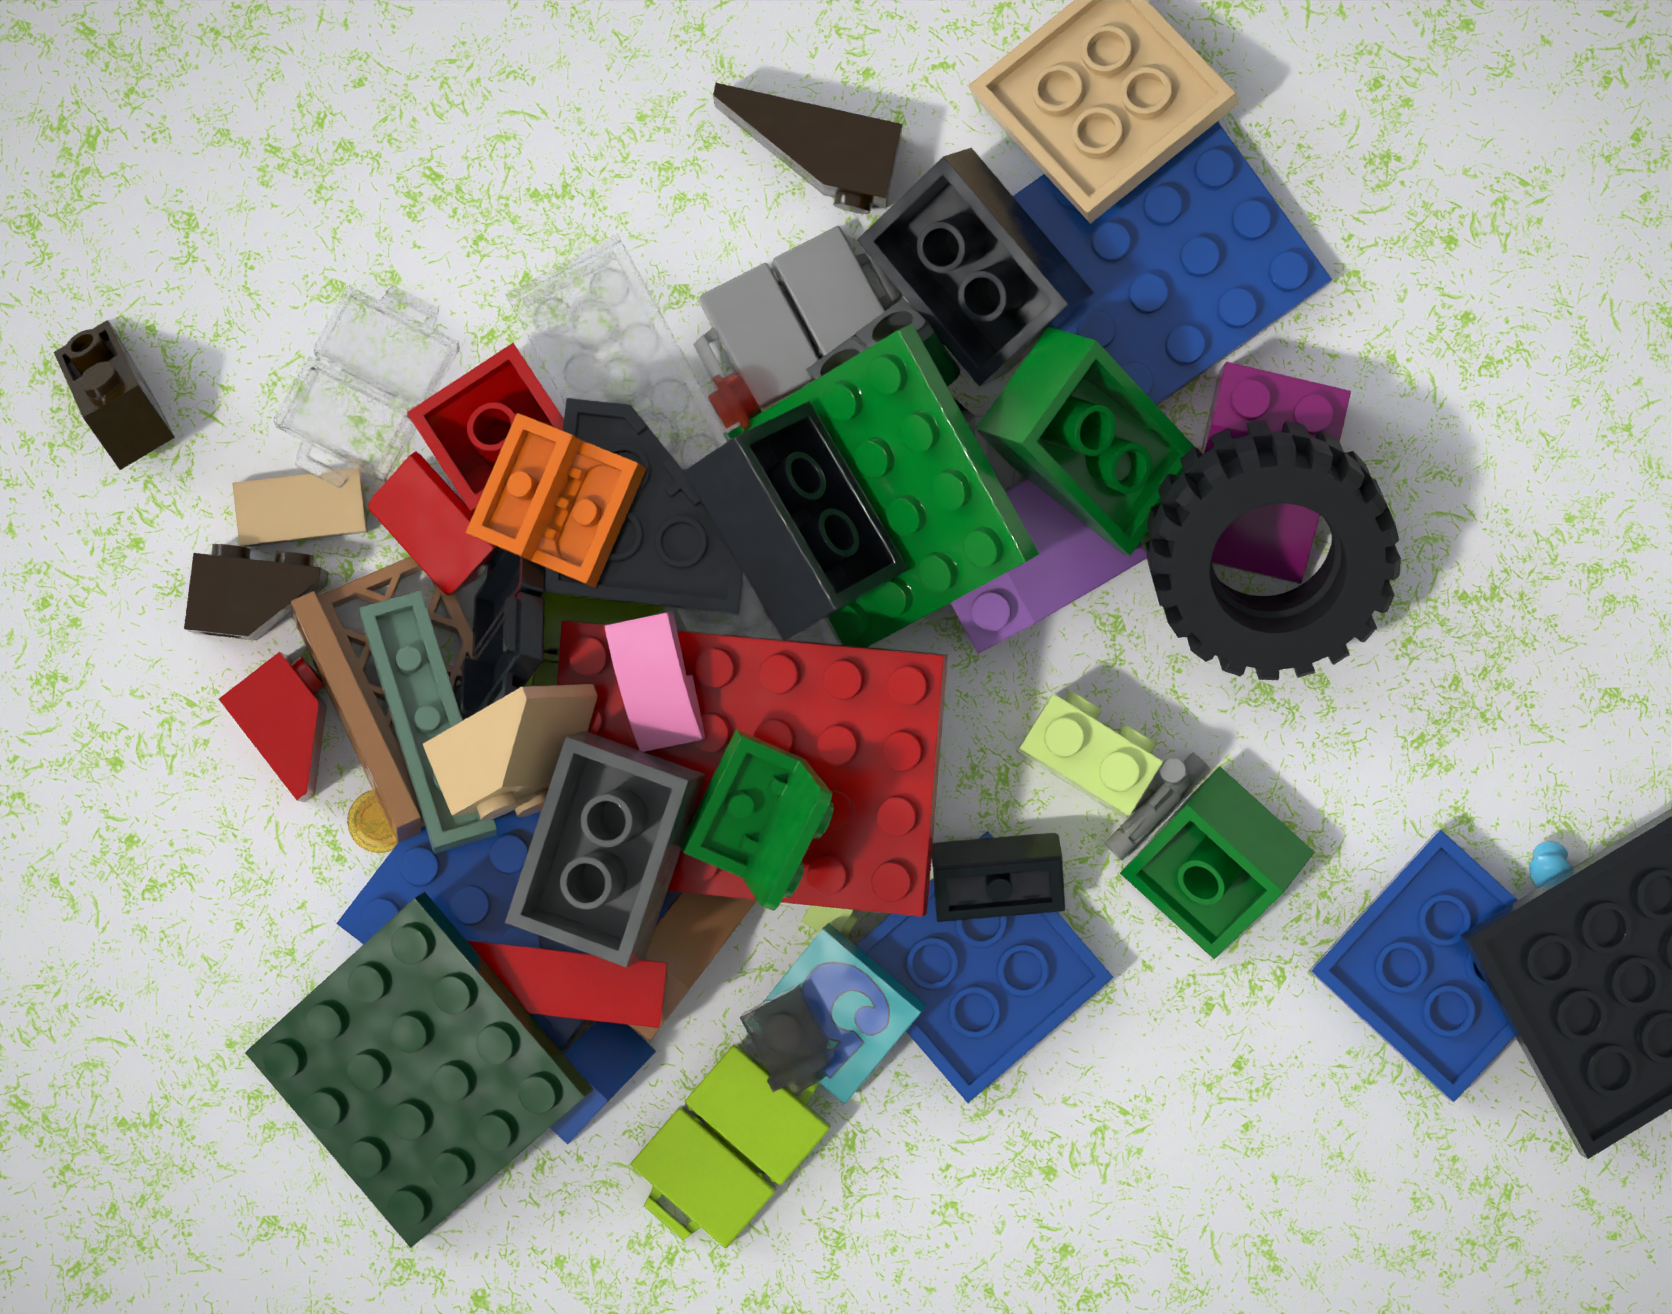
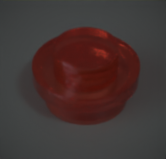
(733, 401)

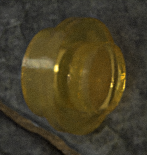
(369, 825)

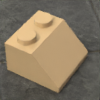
(509, 750)

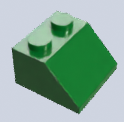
(1217, 863)

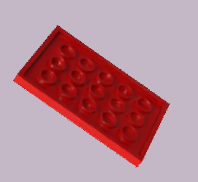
(854, 714)

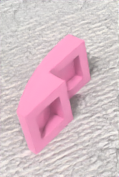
(654, 682)

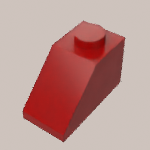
(283, 719)

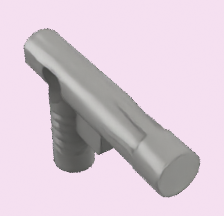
(1178, 780)

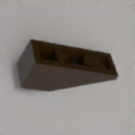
(828, 147)

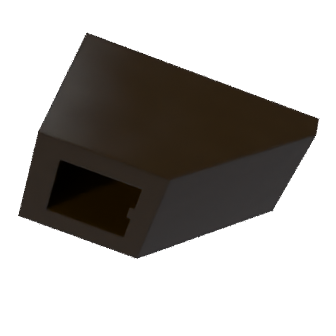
(113, 395)
(244, 595)

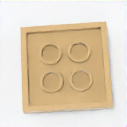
(1103, 98)

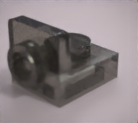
(789, 1040)

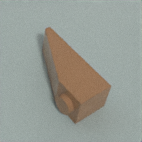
(689, 941)

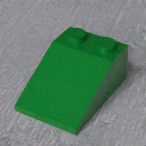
(1086, 436)

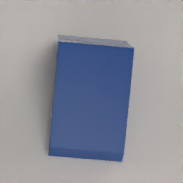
(607, 1060)

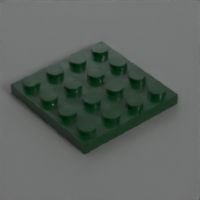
(418, 1069)

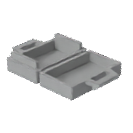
(773, 331)

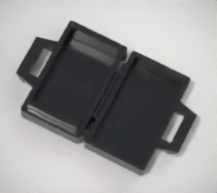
(505, 631)

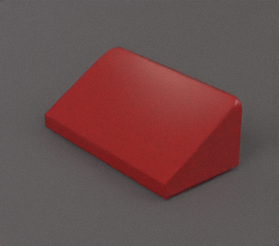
(431, 525)

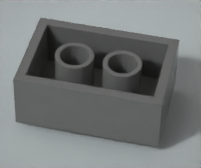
(605, 848)

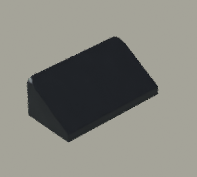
(998, 877)

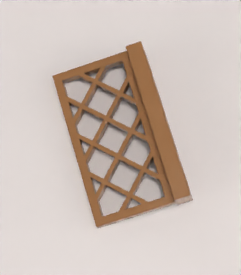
(357, 698)

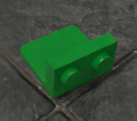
(760, 817)

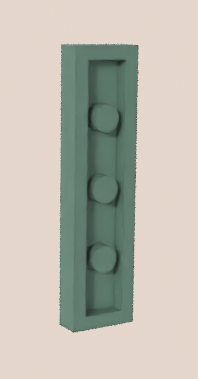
(420, 707)

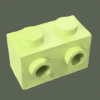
(1089, 754)

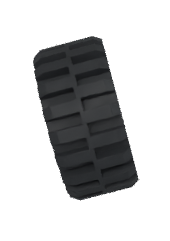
(1289, 626)

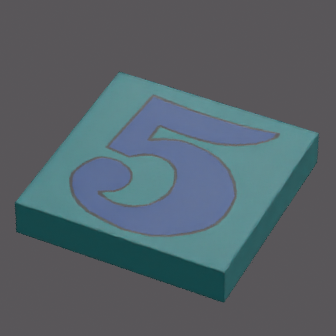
(855, 1004)

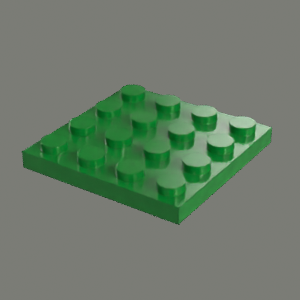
(921, 479)

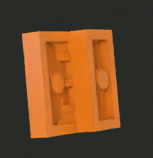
(556, 500)

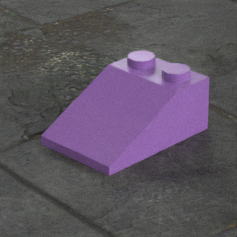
(1068, 566)

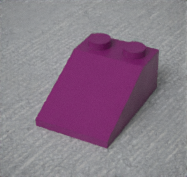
(1272, 537)

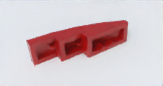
(578, 984)

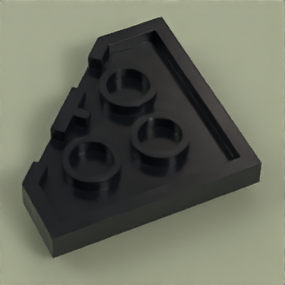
(668, 541)

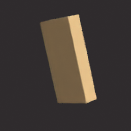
(298, 509)

